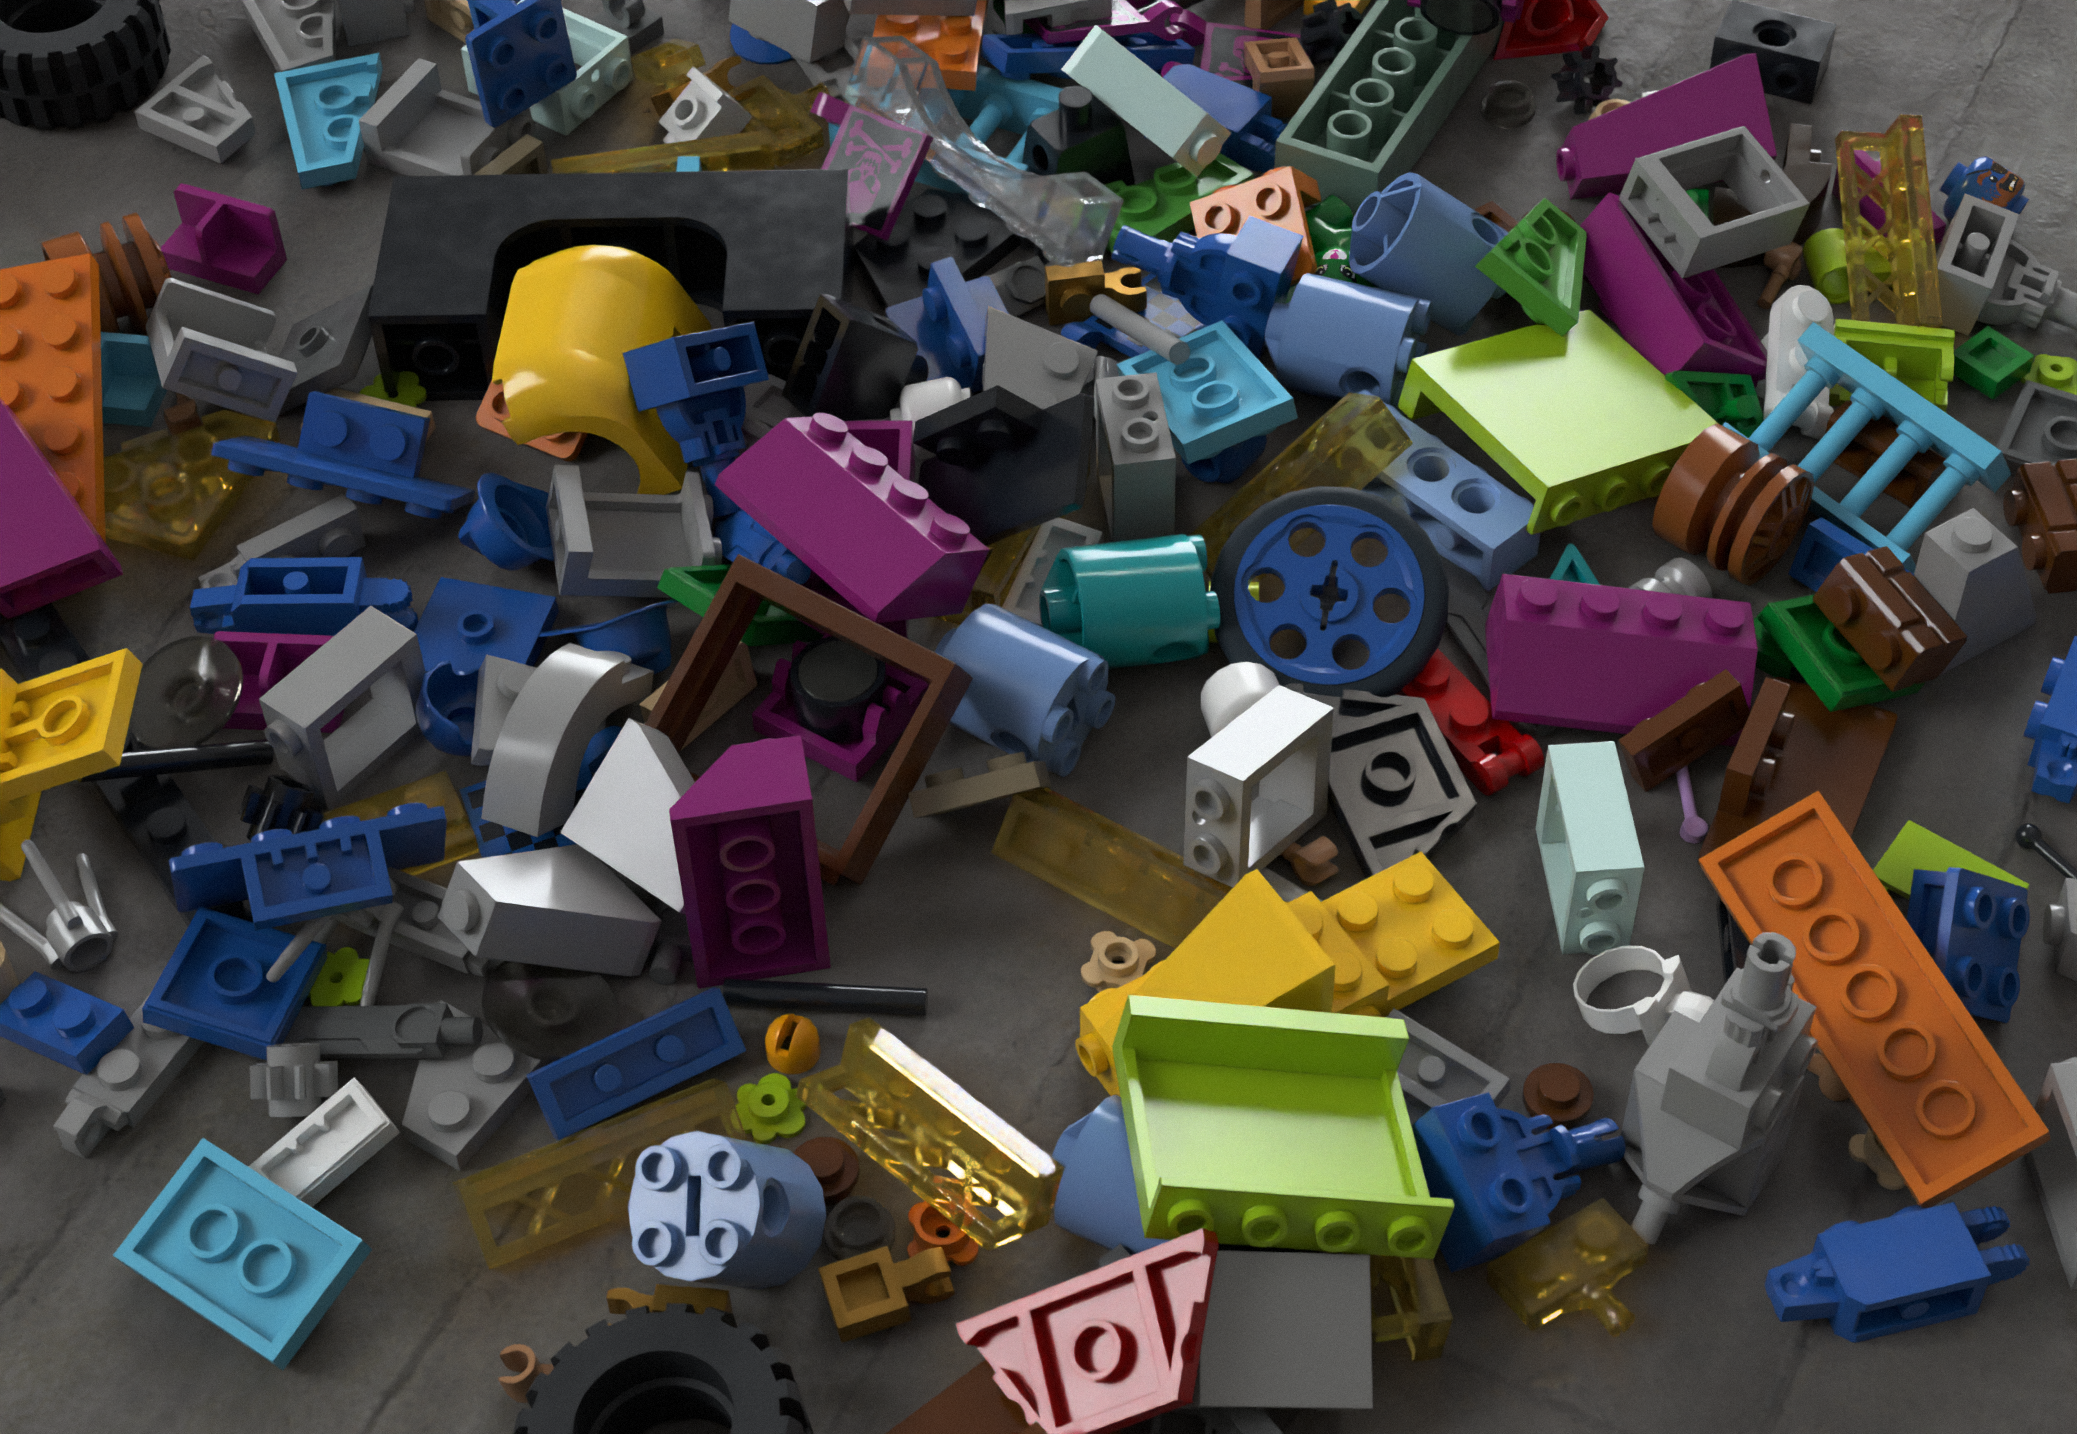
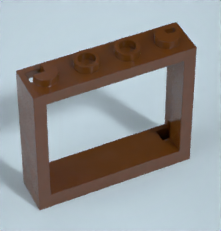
(715, 644)

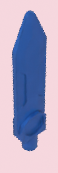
(746, 537)

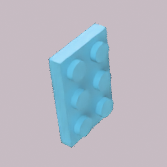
(1216, 394)
(243, 1253)

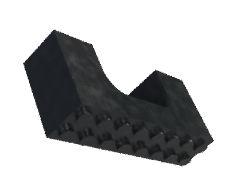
(732, 239)

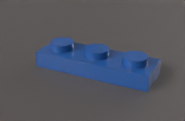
(636, 1063)

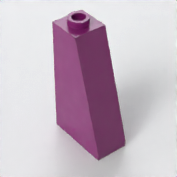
(1603, 149)
(44, 534)

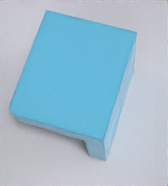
(129, 380)

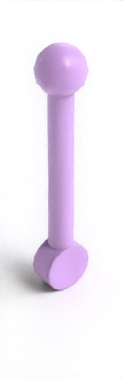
(1693, 827)

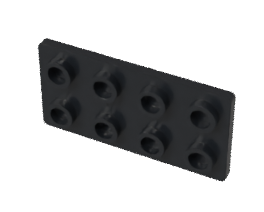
(1006, 461)

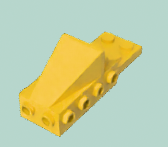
(58, 733)
(1343, 955)

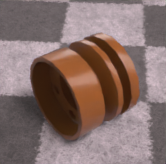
(128, 273)
(1733, 504)

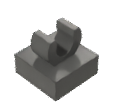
(632, 20)

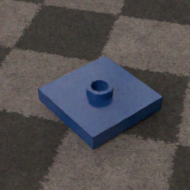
(478, 619)
(220, 987)

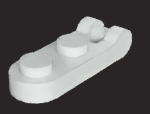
(1785, 358)

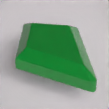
(1723, 397)

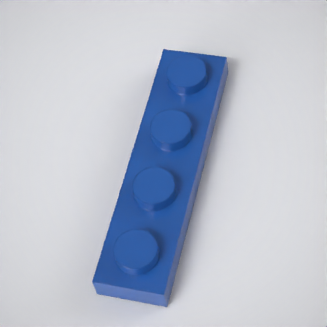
(1028, 53)

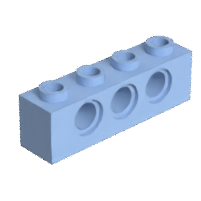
(1458, 506)

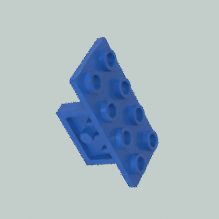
(353, 447)
(312, 871)

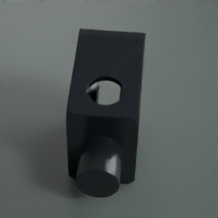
(1079, 139)
(852, 363)

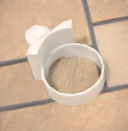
(1649, 1013)

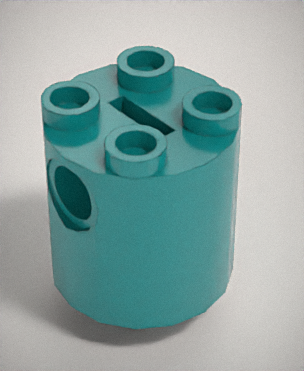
(1132, 599)

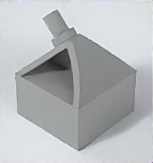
(1683, 1162)

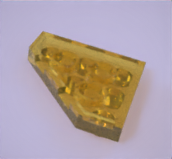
(171, 489)

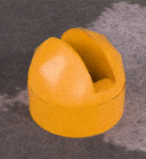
(803, 1048)

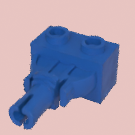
(1220, 273)
(700, 395)
(1503, 1172)

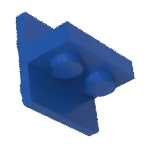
(518, 54)
(950, 323)
(1972, 934)

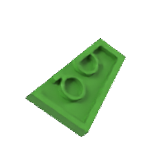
(1162, 203)
(1541, 266)

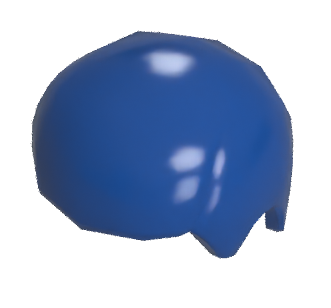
(448, 708)

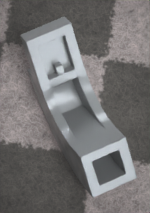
(548, 732)

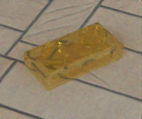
(668, 63)

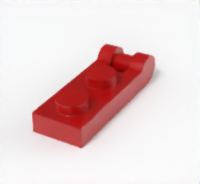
(1470, 730)

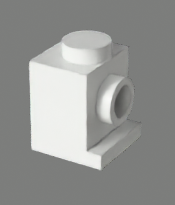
(703, 112)

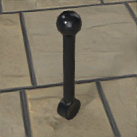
(2030, 837)

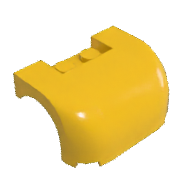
(566, 347)

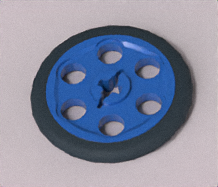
(1343, 518)

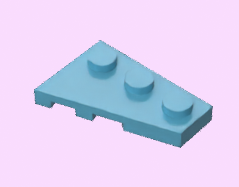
(323, 116)

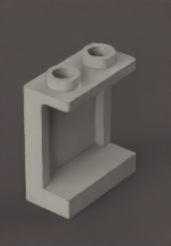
(434, 131)
(218, 350)
(626, 540)
(1287, 1333)

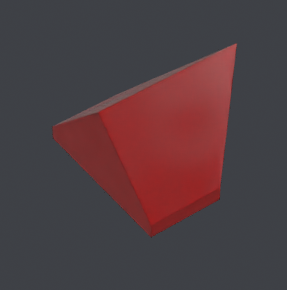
(1551, 28)

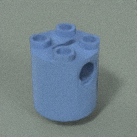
(1427, 248)
(1346, 338)
(1027, 687)
(1098, 1182)
(725, 1211)

